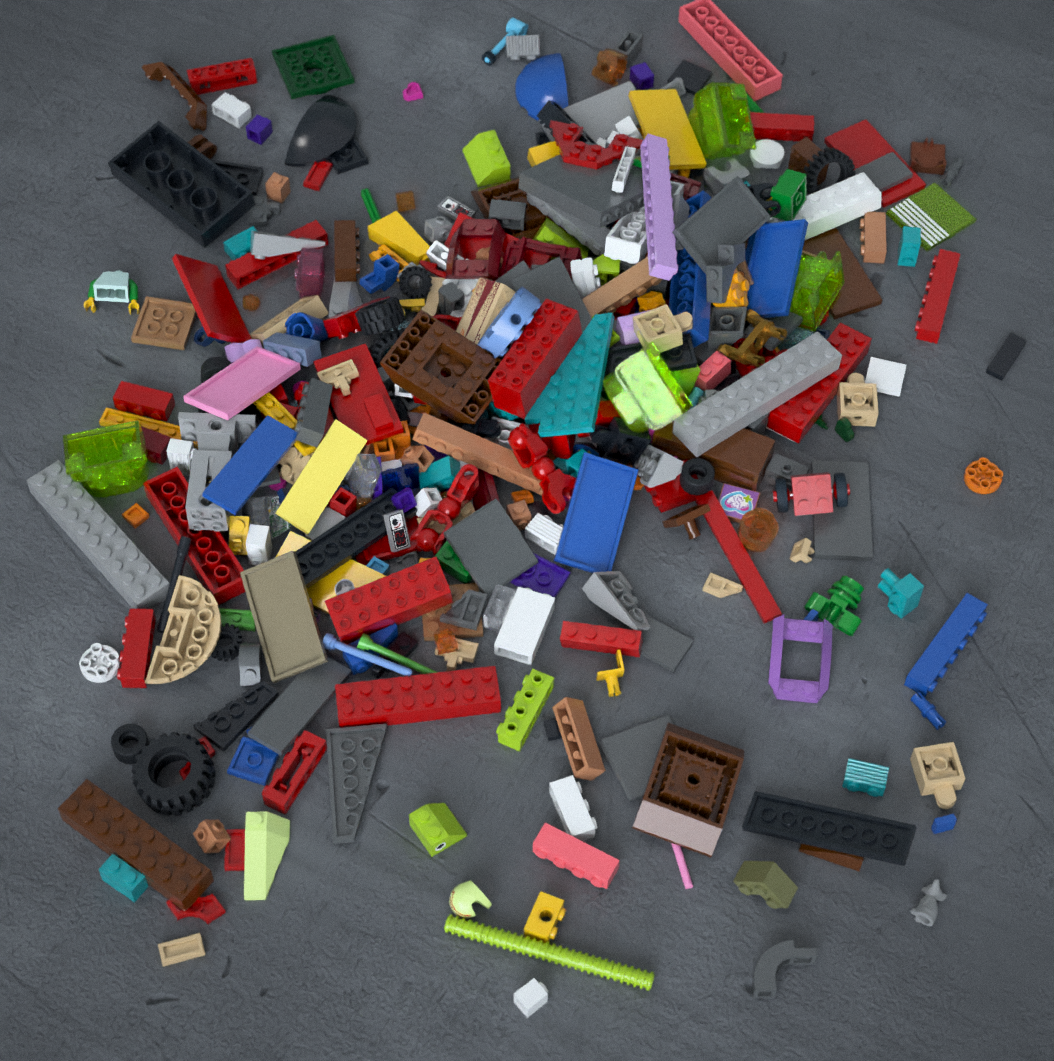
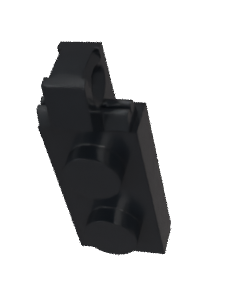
(402, 645)

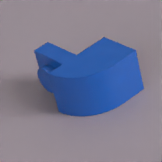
(383, 275)

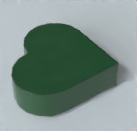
(844, 430)

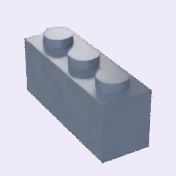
(294, 348)

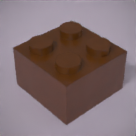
(801, 153)

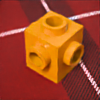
(650, 301)

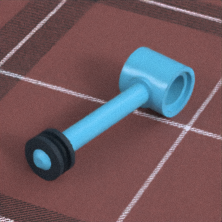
(513, 28)

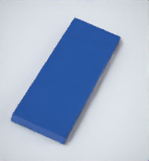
(250, 465)

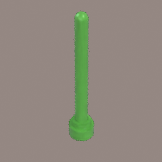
(367, 643)

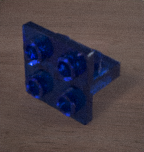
(401, 477)

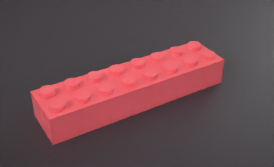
(730, 48)

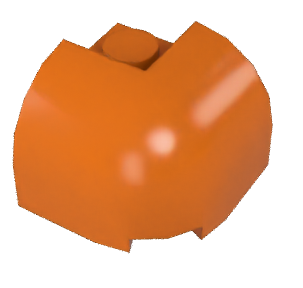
(393, 447)

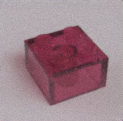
(310, 272)

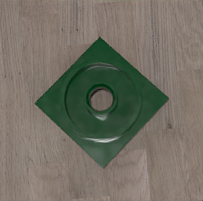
(313, 54)

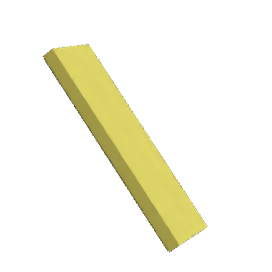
(321, 477)

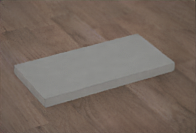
(602, 112)

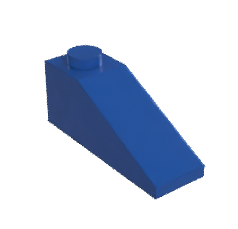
(382, 637)

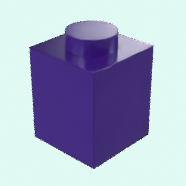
(641, 76)
(259, 129)

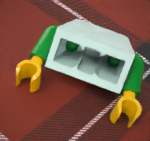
(113, 287)

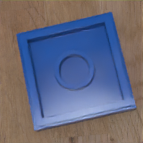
(253, 761)

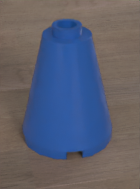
(306, 327)

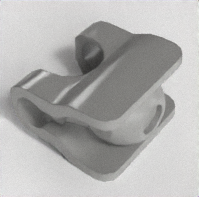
(719, 179)

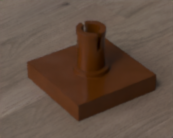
(687, 518)

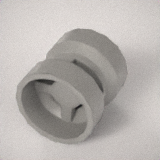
(343, 586)

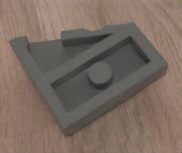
(466, 611)

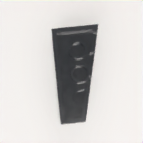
(230, 722)

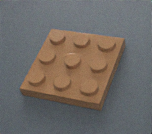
(164, 323)
(432, 622)

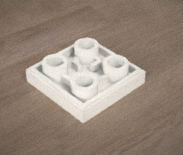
(886, 375)

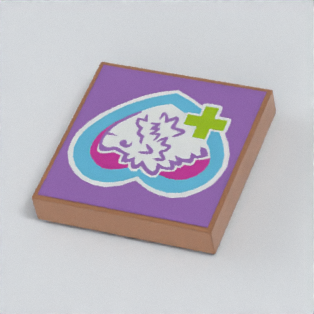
(737, 501)

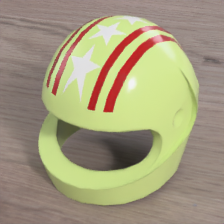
(464, 896)

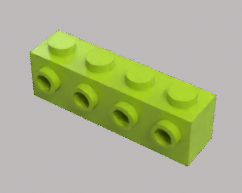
(525, 710)

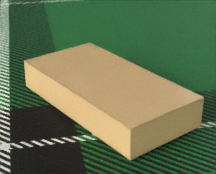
(181, 949)

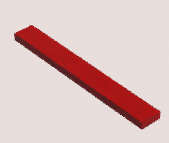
(739, 558)

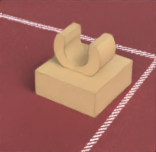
(801, 551)

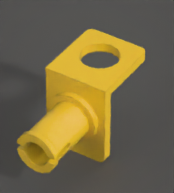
(612, 676)

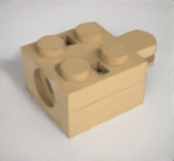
(661, 328)
(857, 401)
(293, 464)
(938, 772)

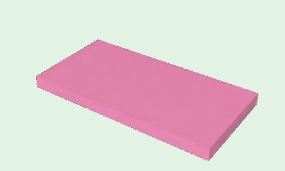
(242, 383)

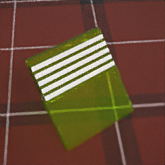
(934, 213)

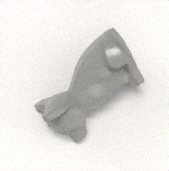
(928, 909)

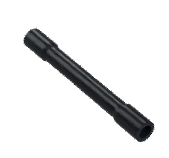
(182, 553)

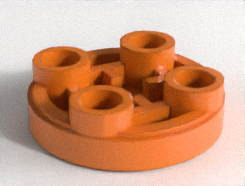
(983, 476)

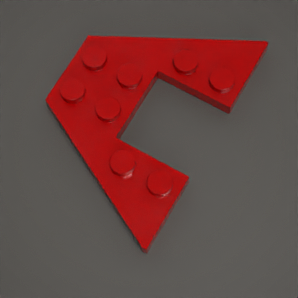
(588, 155)

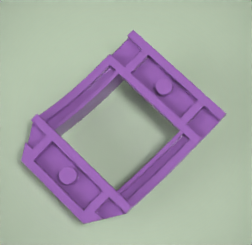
(800, 631)

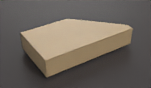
(721, 586)

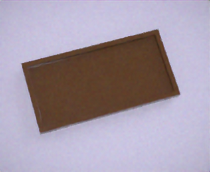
(857, 291)

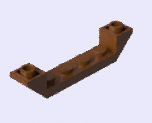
(198, 113)

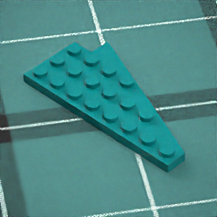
(574, 392)

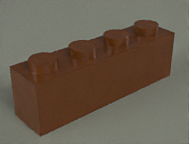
(345, 250)

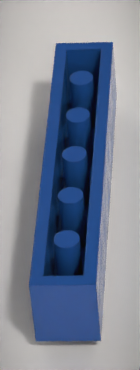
(946, 644)

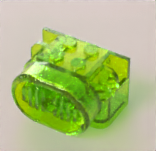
(722, 120)
(816, 287)
(646, 391)
(107, 459)

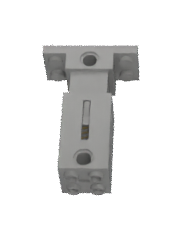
(216, 446)

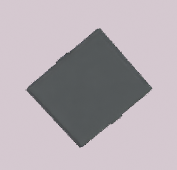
(490, 547)
(634, 753)

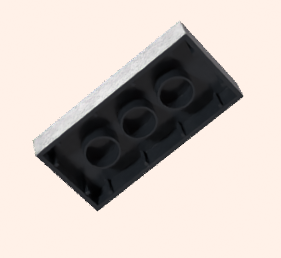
(182, 184)

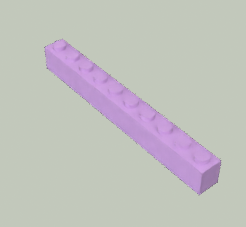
(658, 207)

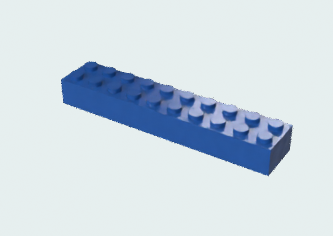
(689, 285)

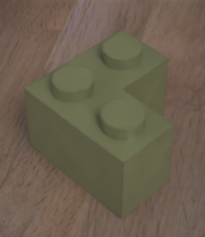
(767, 880)

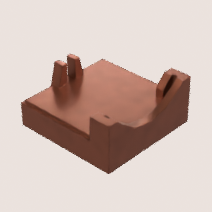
(927, 157)

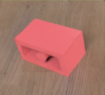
(713, 371)

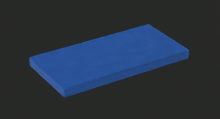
(775, 267)
(596, 514)

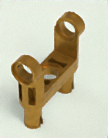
(747, 352)

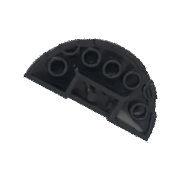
(322, 131)

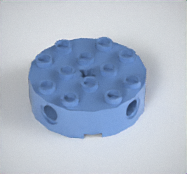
(509, 322)

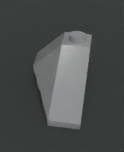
(271, 245)
(344, 297)
(657, 467)
(613, 594)

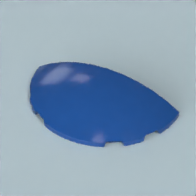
(541, 82)

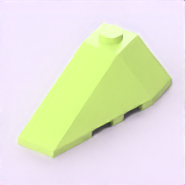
(264, 846)

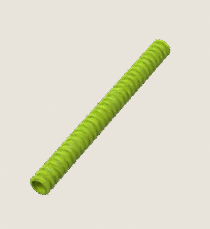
(549, 952)

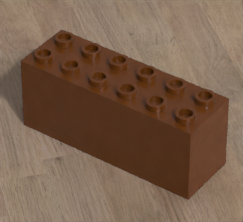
(736, 460)

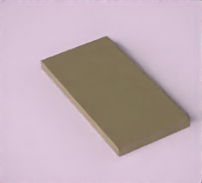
(284, 617)

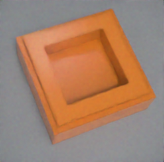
(522, 495)
(135, 515)

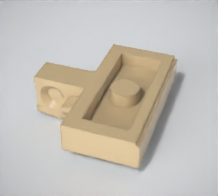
(340, 376)
(466, 652)

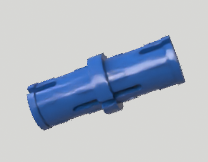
(928, 710)

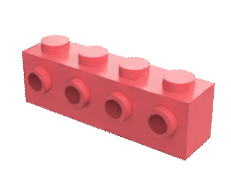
(575, 856)

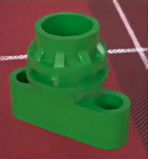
(844, 595)

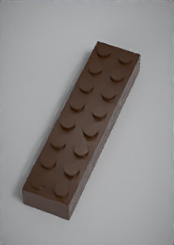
(137, 843)

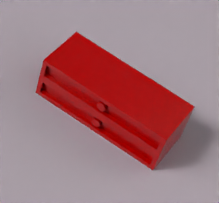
(534, 358)
(389, 600)

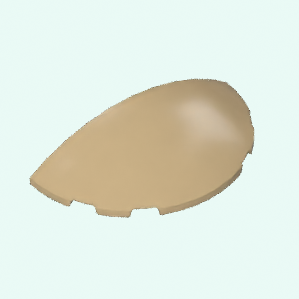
(189, 633)

